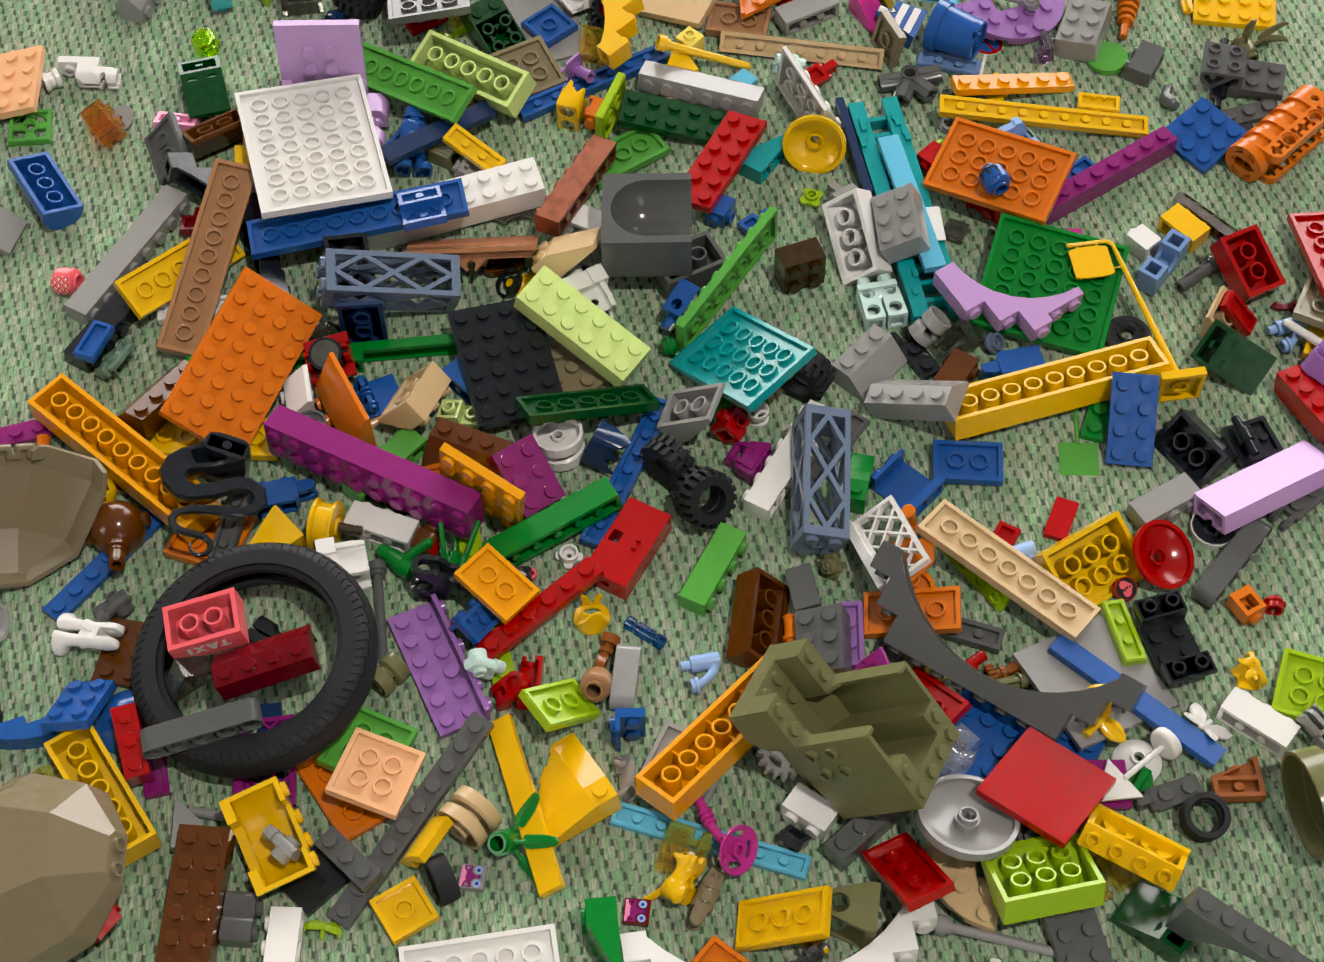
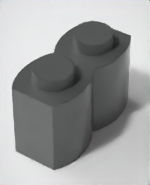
(239, 919)

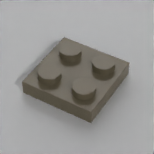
(890, 37)

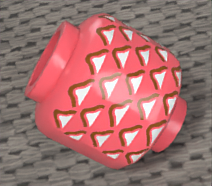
(66, 280)

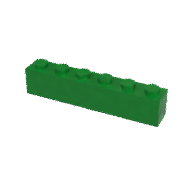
(557, 522)

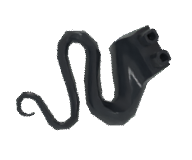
(225, 467)

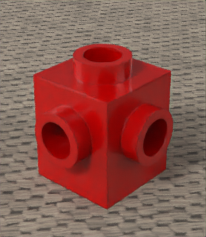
(730, 425)

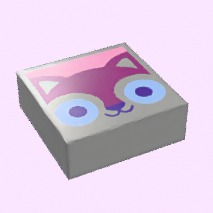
(472, 877)

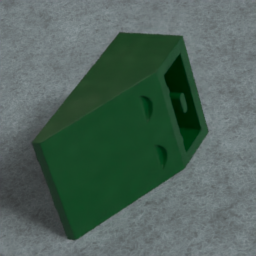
(492, 26)
(204, 87)
(1233, 357)
(1145, 917)

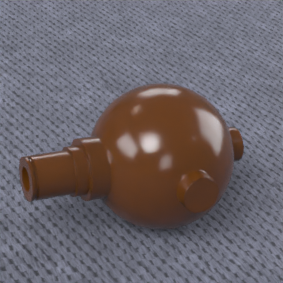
(118, 531)

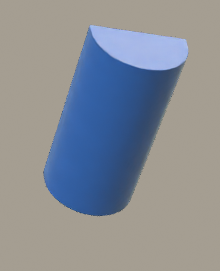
(46, 189)

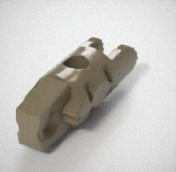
(705, 898)

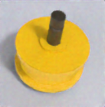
(326, 521)

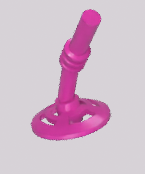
(731, 847)

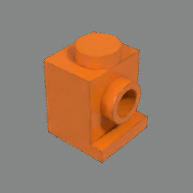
(590, 112)
(1246, 605)

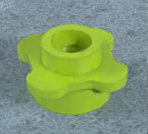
(813, 201)

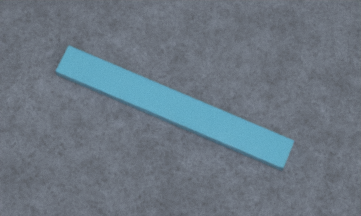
(901, 174)
(656, 826)

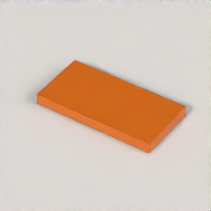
(345, 817)

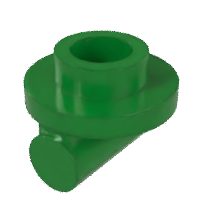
(1142, 779)

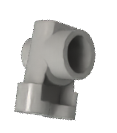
(285, 846)

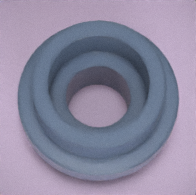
(994, 342)

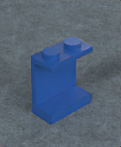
(906, 483)

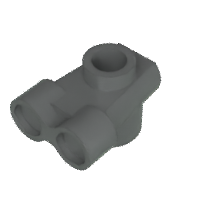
(116, 604)

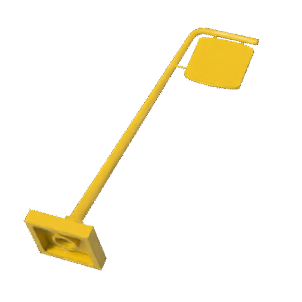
(1095, 263)

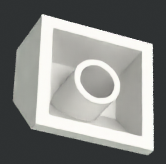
(298, 391)

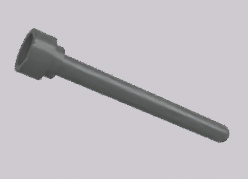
(377, 572)

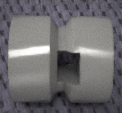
(928, 328)

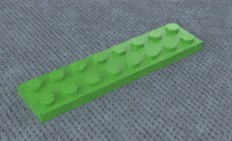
(416, 84)
(727, 279)

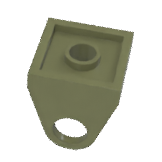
(859, 914)

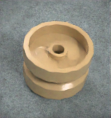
(471, 816)

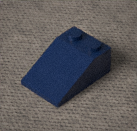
(364, 320)

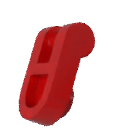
(512, 686)

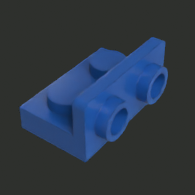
(475, 621)
(628, 724)

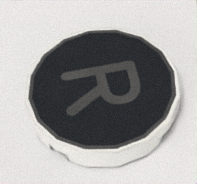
(1207, 535)

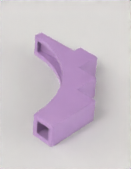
(1001, 310)

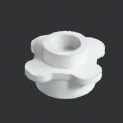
(568, 549)

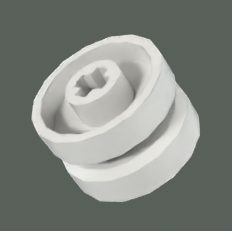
(561, 444)

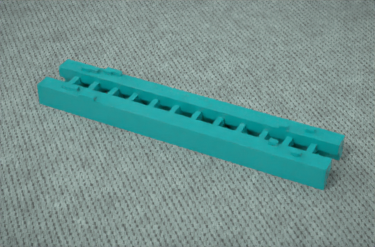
(906, 271)

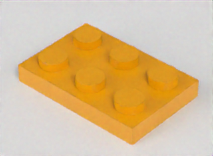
(496, 583)

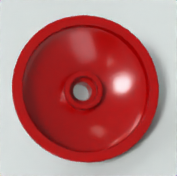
(1171, 552)

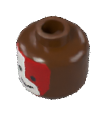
(424, 532)

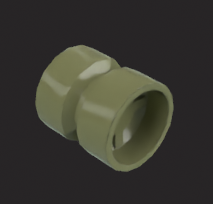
(391, 671)

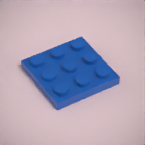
(1204, 135)

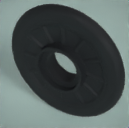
(1126, 324)

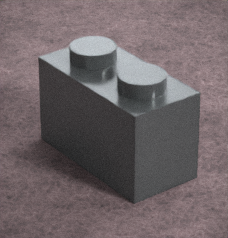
(1144, 63)

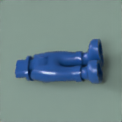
(411, 122)

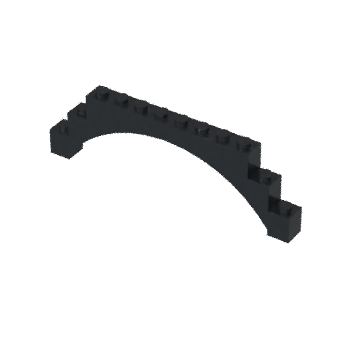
(185, 172)

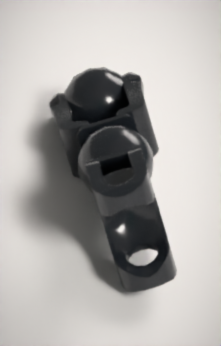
(440, 577)

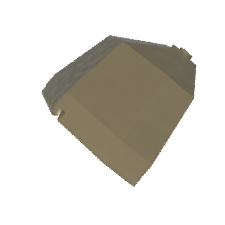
(45, 509)
(56, 867)

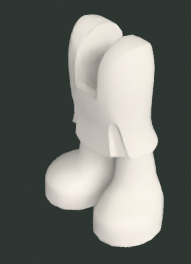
(91, 634)

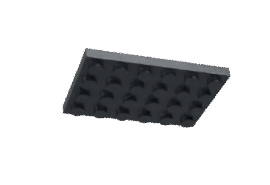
(500, 360)

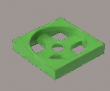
(29, 139)

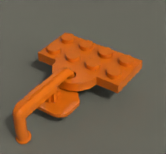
(939, 604)

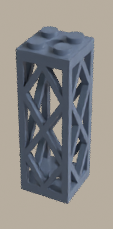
(338, 261)
(831, 534)

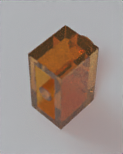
(103, 124)

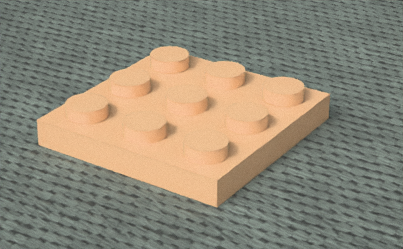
(375, 773)

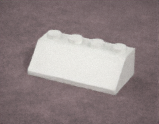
(855, 236)

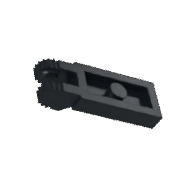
(917, 356)

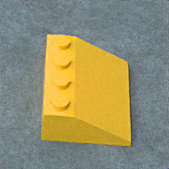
(1093, 558)

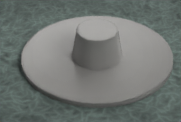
(125, 114)

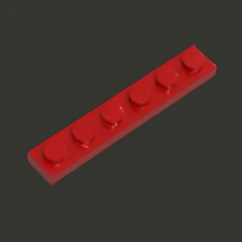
(541, 608)

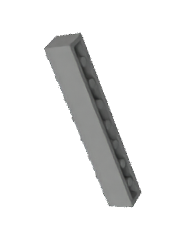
(130, 250)

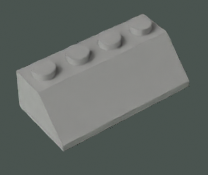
(916, 399)

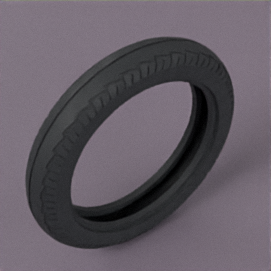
(324, 716)

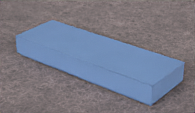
(949, 63)

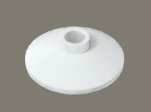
(1134, 747)

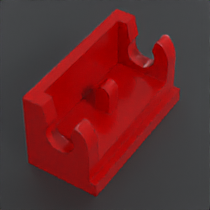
(534, 672)

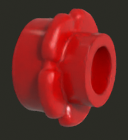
(1274, 602)

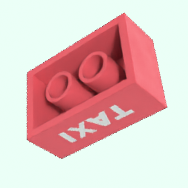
(205, 624)

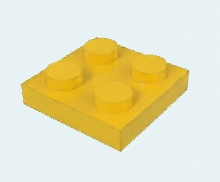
(404, 910)

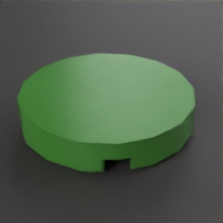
(1110, 59)

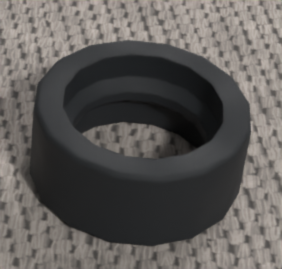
(1221, 809)
(442, 879)

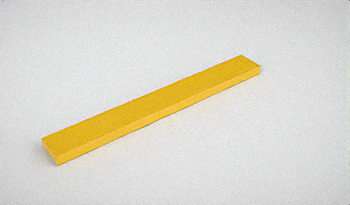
(520, 788)

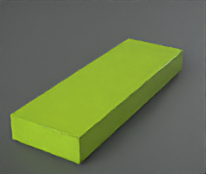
(1123, 632)

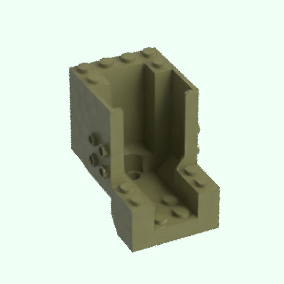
(857, 736)

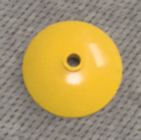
(810, 154)

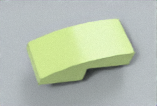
(457, 412)

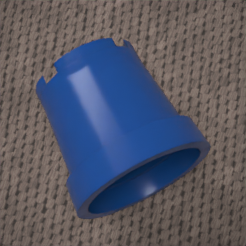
(954, 31)

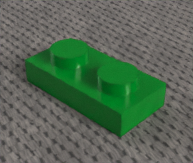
(1095, 423)

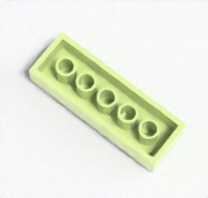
(498, 82)
(581, 327)

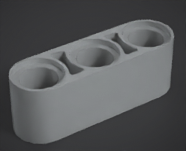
(625, 676)

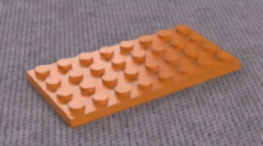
(241, 360)

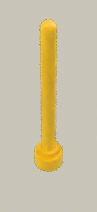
(663, 44)

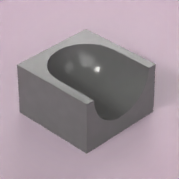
(646, 224)

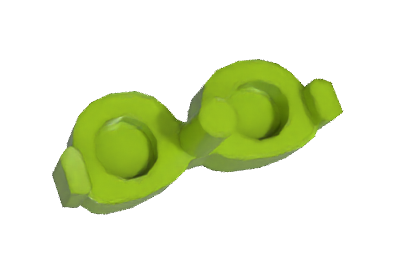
(323, 926)

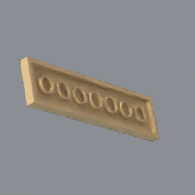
(1008, 570)

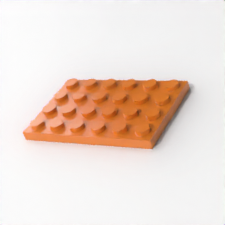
(1034, 169)

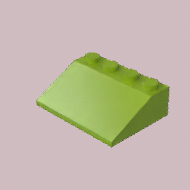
(1043, 880)

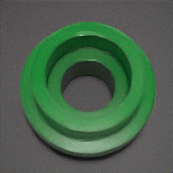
(669, 345)

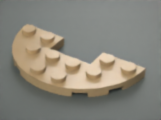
(972, 895)

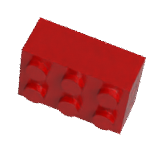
(1247, 263)

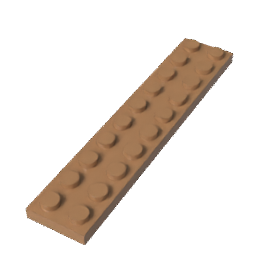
(207, 258)

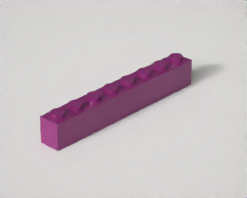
(1113, 171)

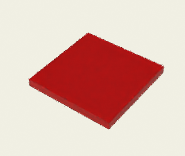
(1046, 787)

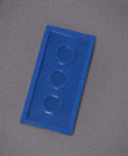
(1132, 419)

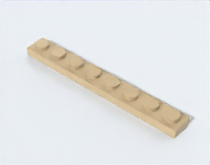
(809, 50)

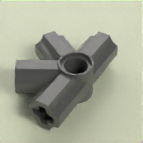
(911, 81)

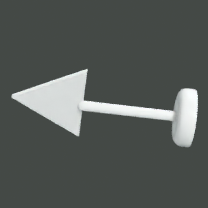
(1164, 743)

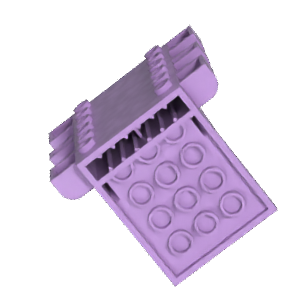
(323, 51)

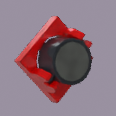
(318, 350)

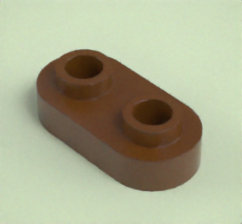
(501, 264)

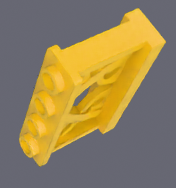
(1134, 847)

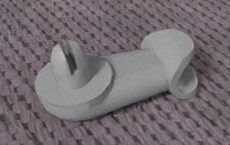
(626, 774)

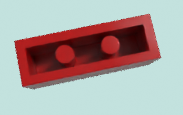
(127, 730)

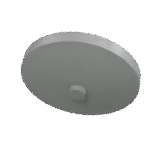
(965, 823)

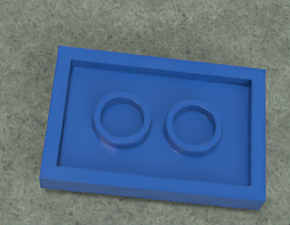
(968, 462)
(78, 705)

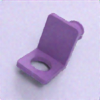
(575, 68)

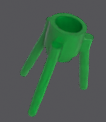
(453, 555)

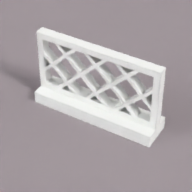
(864, 543)

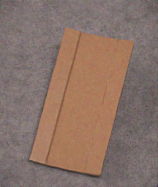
(477, 249)

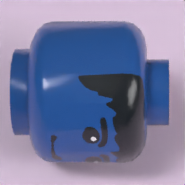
(994, 178)

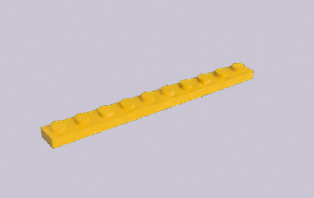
(1043, 116)

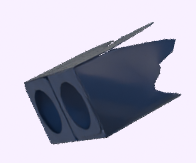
(601, 445)

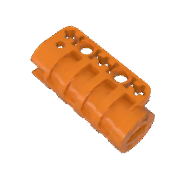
(1278, 136)

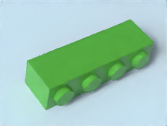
(405, 444)
(712, 570)

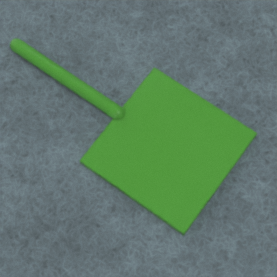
(1078, 457)

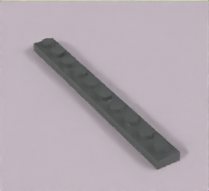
(414, 816)

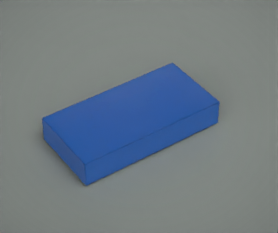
(93, 341)

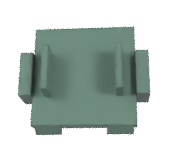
(115, 358)

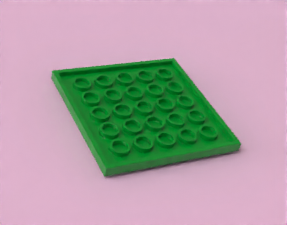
(1035, 263)

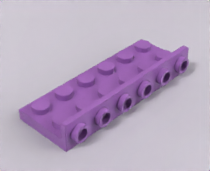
(438, 666)

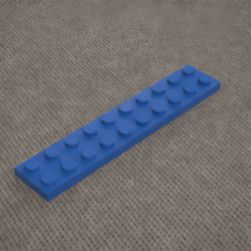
(306, 229)

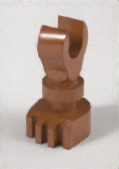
(608, 643)
(1001, 671)

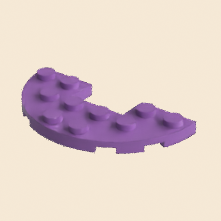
(1016, 23)

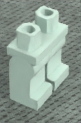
(881, 302)

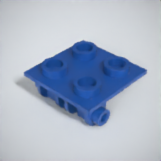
(375, 393)

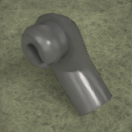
(1167, 99)

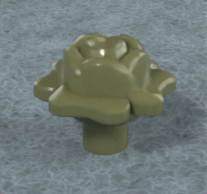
(831, 566)

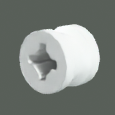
(52, 80)
(758, 422)

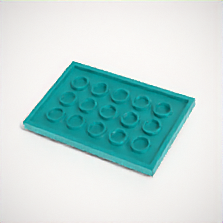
(745, 356)

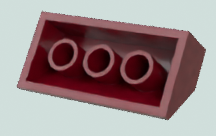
(265, 663)

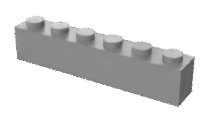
(700, 88)

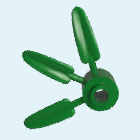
(508, 840)

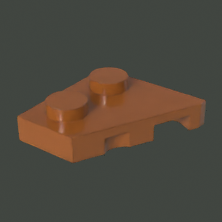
(1240, 783)

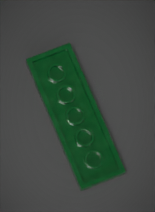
(669, 117)
(587, 404)

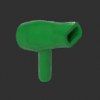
(399, 561)

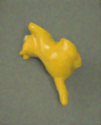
(679, 884)

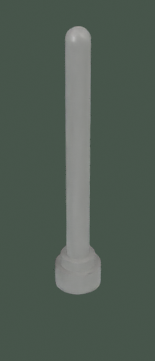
(946, 926)

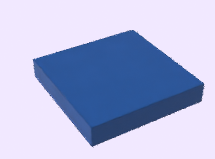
(550, 24)

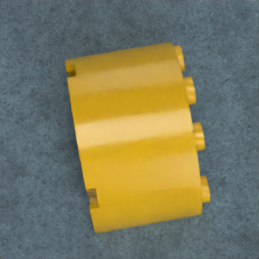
(249, 815)

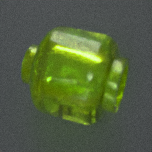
(205, 42)

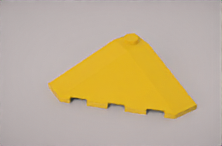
(574, 790)

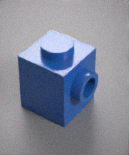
(723, 212)

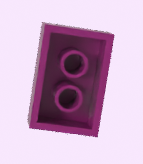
(528, 470)

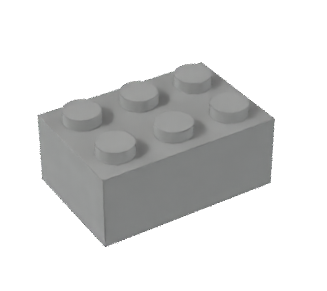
(1083, 30)
(900, 223)

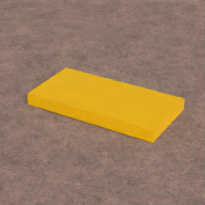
(784, 919)

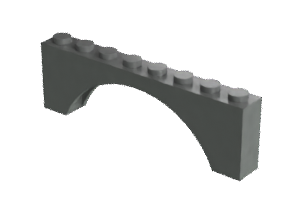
(1211, 921)

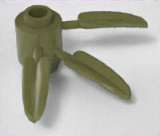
(1265, 36)

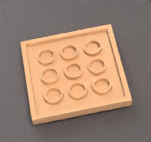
(20, 81)

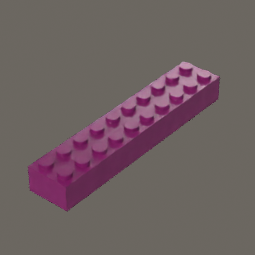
(373, 471)

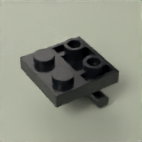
(1251, 440)

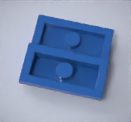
(422, 208)

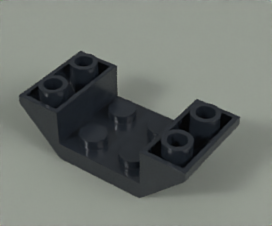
(1169, 639)

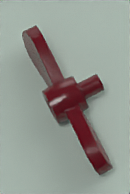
(1279, 306)

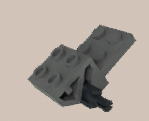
(1231, 74)

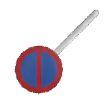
(990, 48)

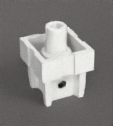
(593, 285)
(350, 556)

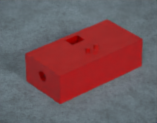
(630, 546)

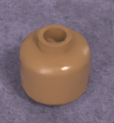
(596, 684)

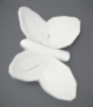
(1198, 716)

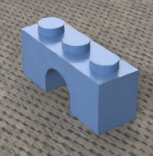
(1158, 269)

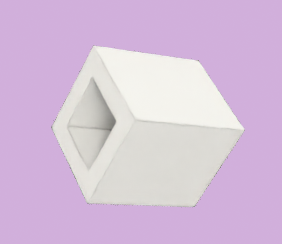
(1142, 242)

